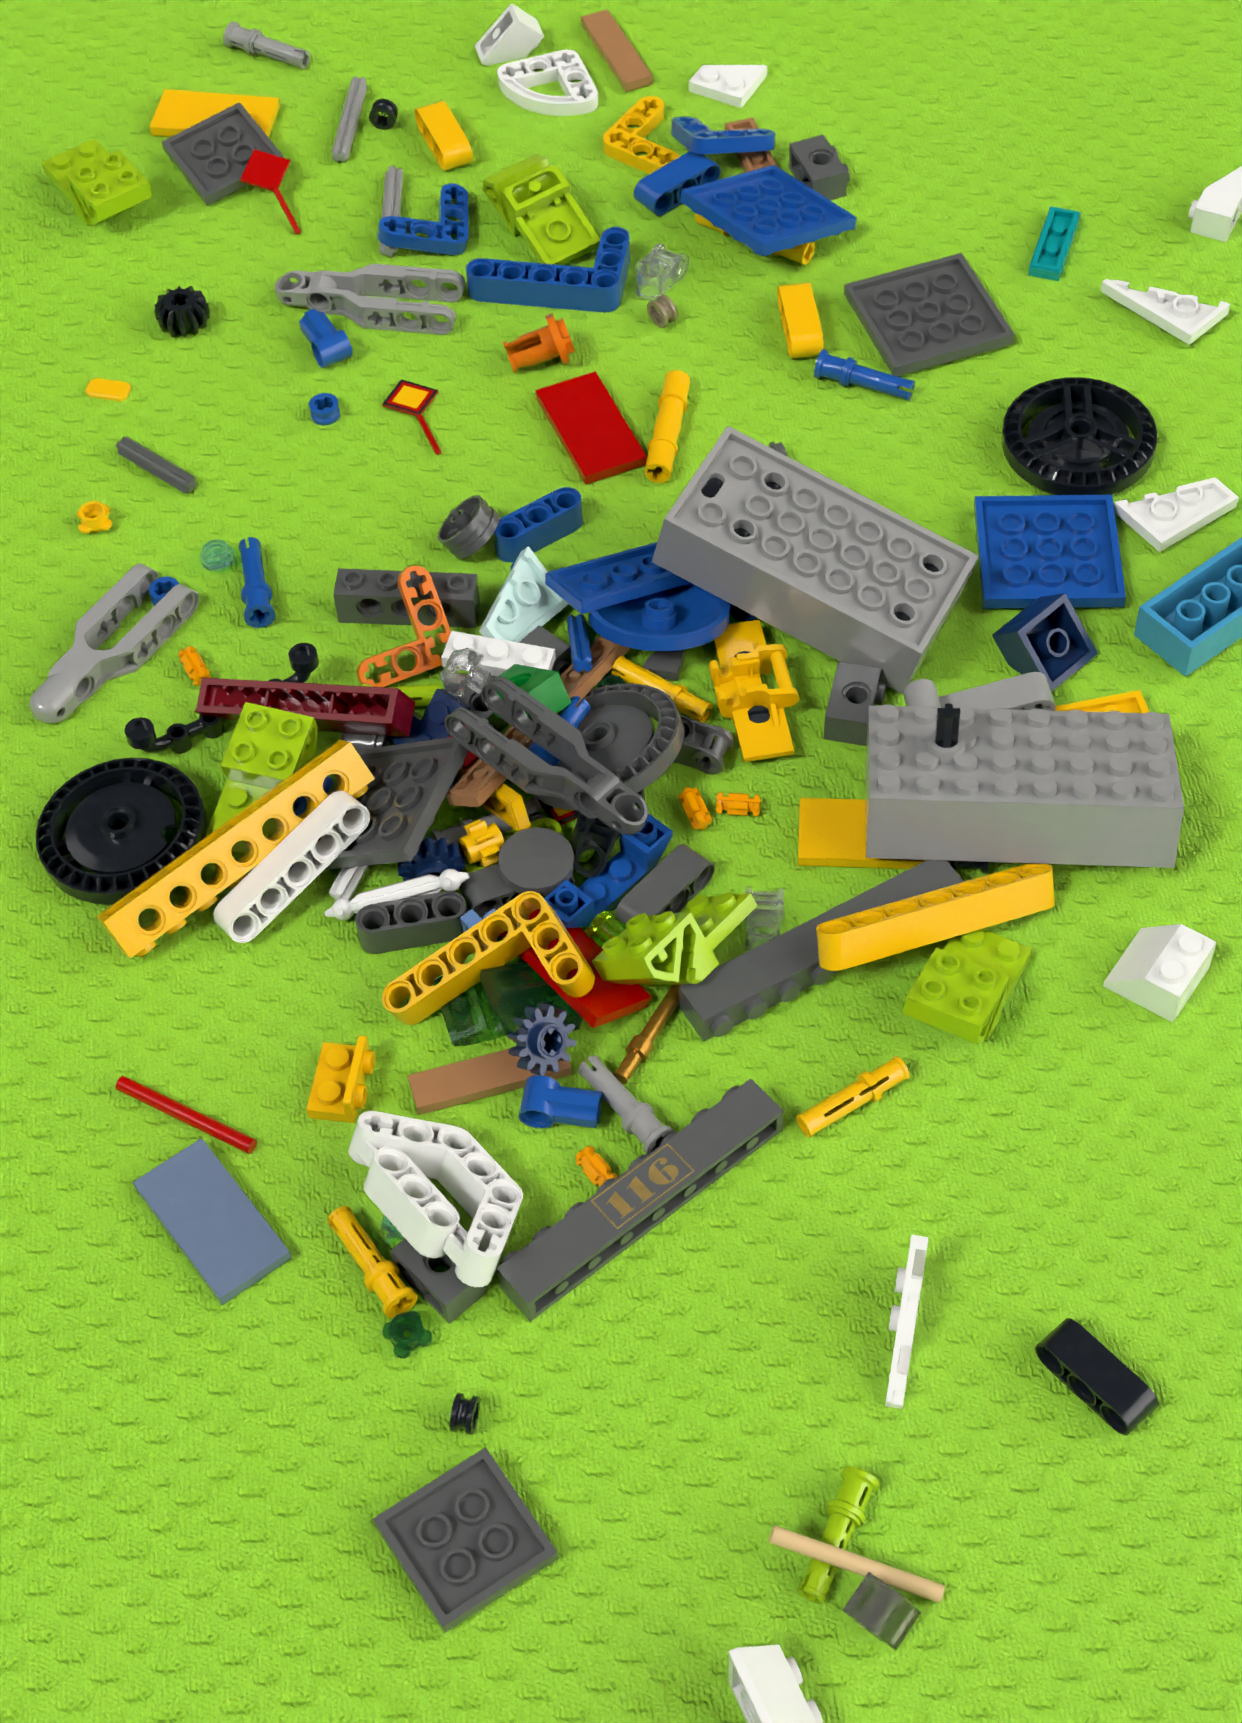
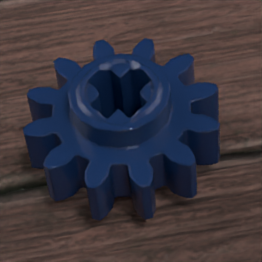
(432, 859)
(541, 1039)

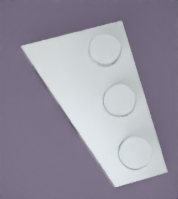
(1175, 515)

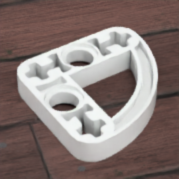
(557, 66)

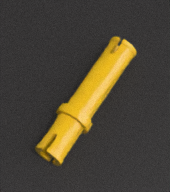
(684, 700)
(854, 1095)

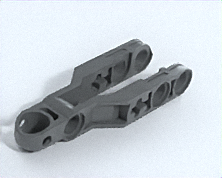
(586, 787)

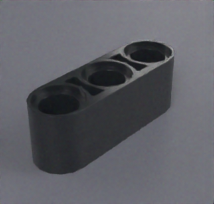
(1096, 1376)

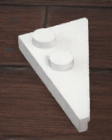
(1172, 312)
(904, 1319)

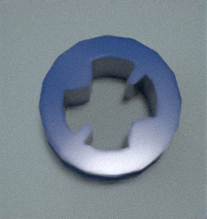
(324, 409)
(161, 586)

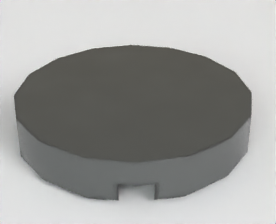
(536, 860)

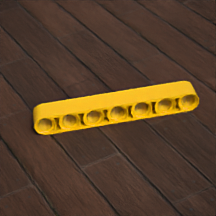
(934, 916)

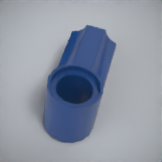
(326, 342)
(549, 1102)

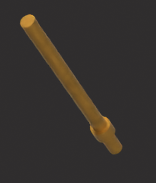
(642, 1045)

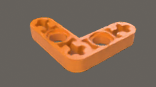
(420, 647)

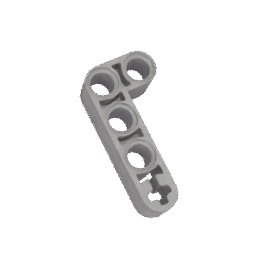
(1016, 693)

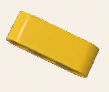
(443, 135)
(800, 320)

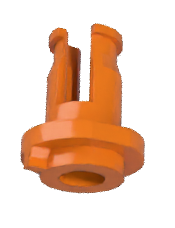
(541, 345)

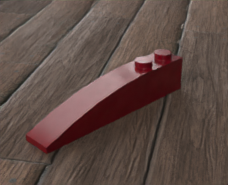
(332, 706)

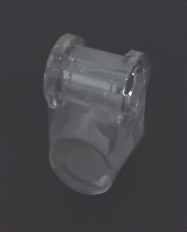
(659, 272)
(766, 919)

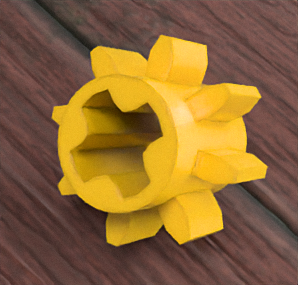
(481, 843)

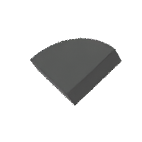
(666, 663)

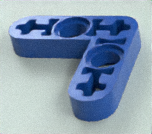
(702, 140)
(393, 228)

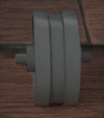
(468, 527)

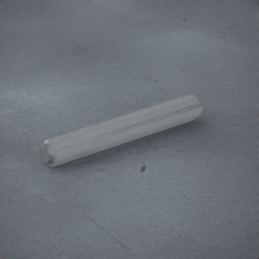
(349, 119)
(392, 201)

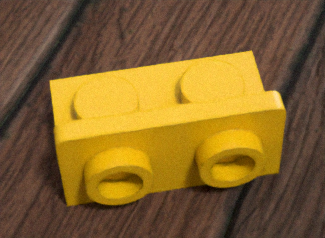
(340, 1081)

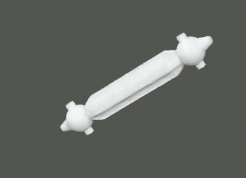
(448, 880)

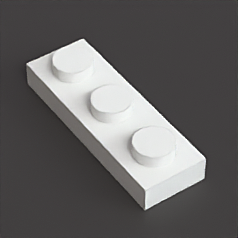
(499, 653)

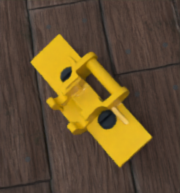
(743, 697)

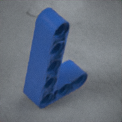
(556, 285)

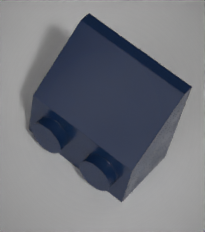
(1046, 640)

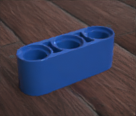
(662, 189)
(538, 523)

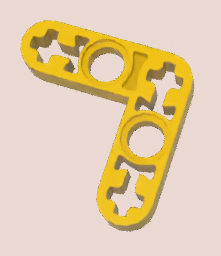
(623, 142)

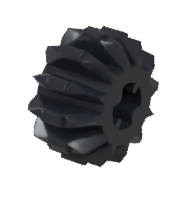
(182, 311)

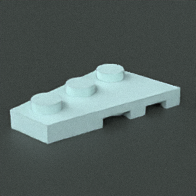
(522, 601)

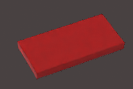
(590, 427)
(606, 999)

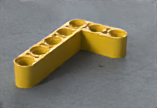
(489, 954)

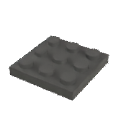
(217, 152)
(465, 1539)

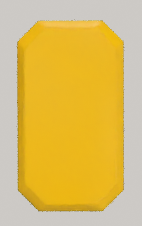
(108, 389)

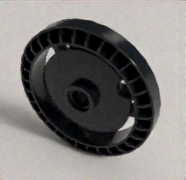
(1077, 434)
(117, 827)

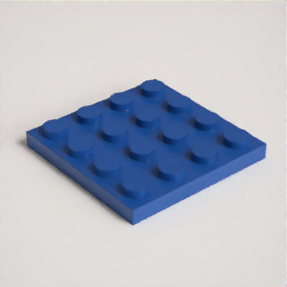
(768, 210)
(1047, 549)

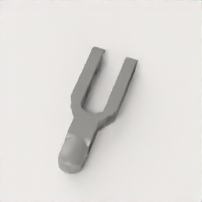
(347, 296)
(85, 668)

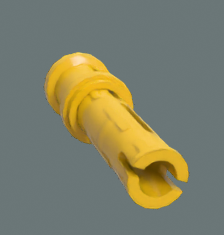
(380, 1274)

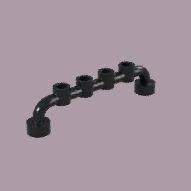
(141, 731)

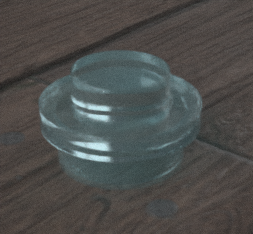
(216, 555)

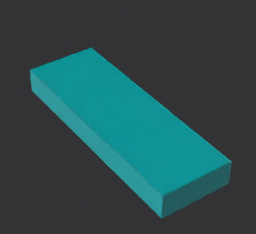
(1054, 243)

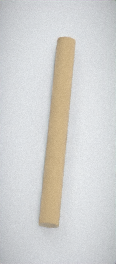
(856, 1563)

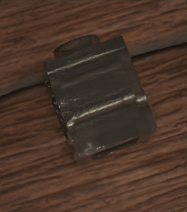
(882, 1611)

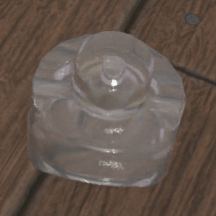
(457, 683)

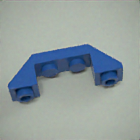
(622, 873)

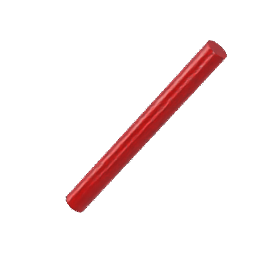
(186, 1114)

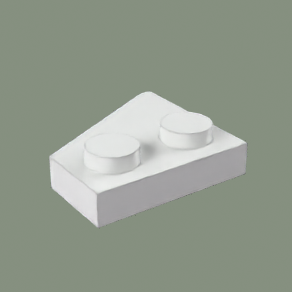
(728, 82)

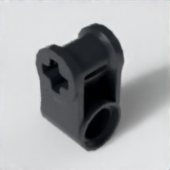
(593, 835)

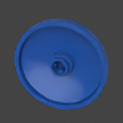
(664, 620)

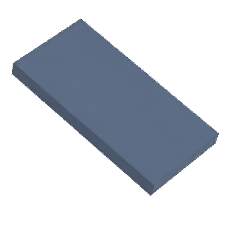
(212, 1221)

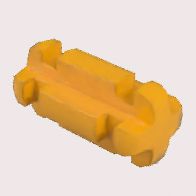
(193, 665)
(738, 804)
(695, 808)
(594, 1166)

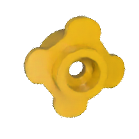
(94, 517)

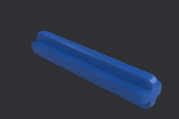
(579, 643)

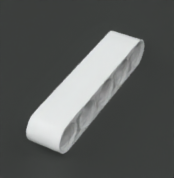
(284, 883)

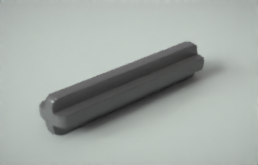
(156, 465)

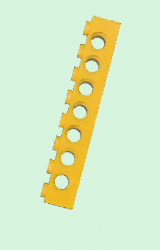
(122, 917)

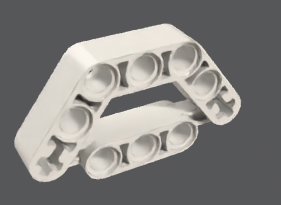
(400, 1159)

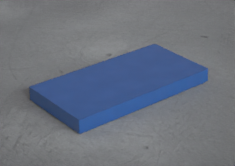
(612, 579)

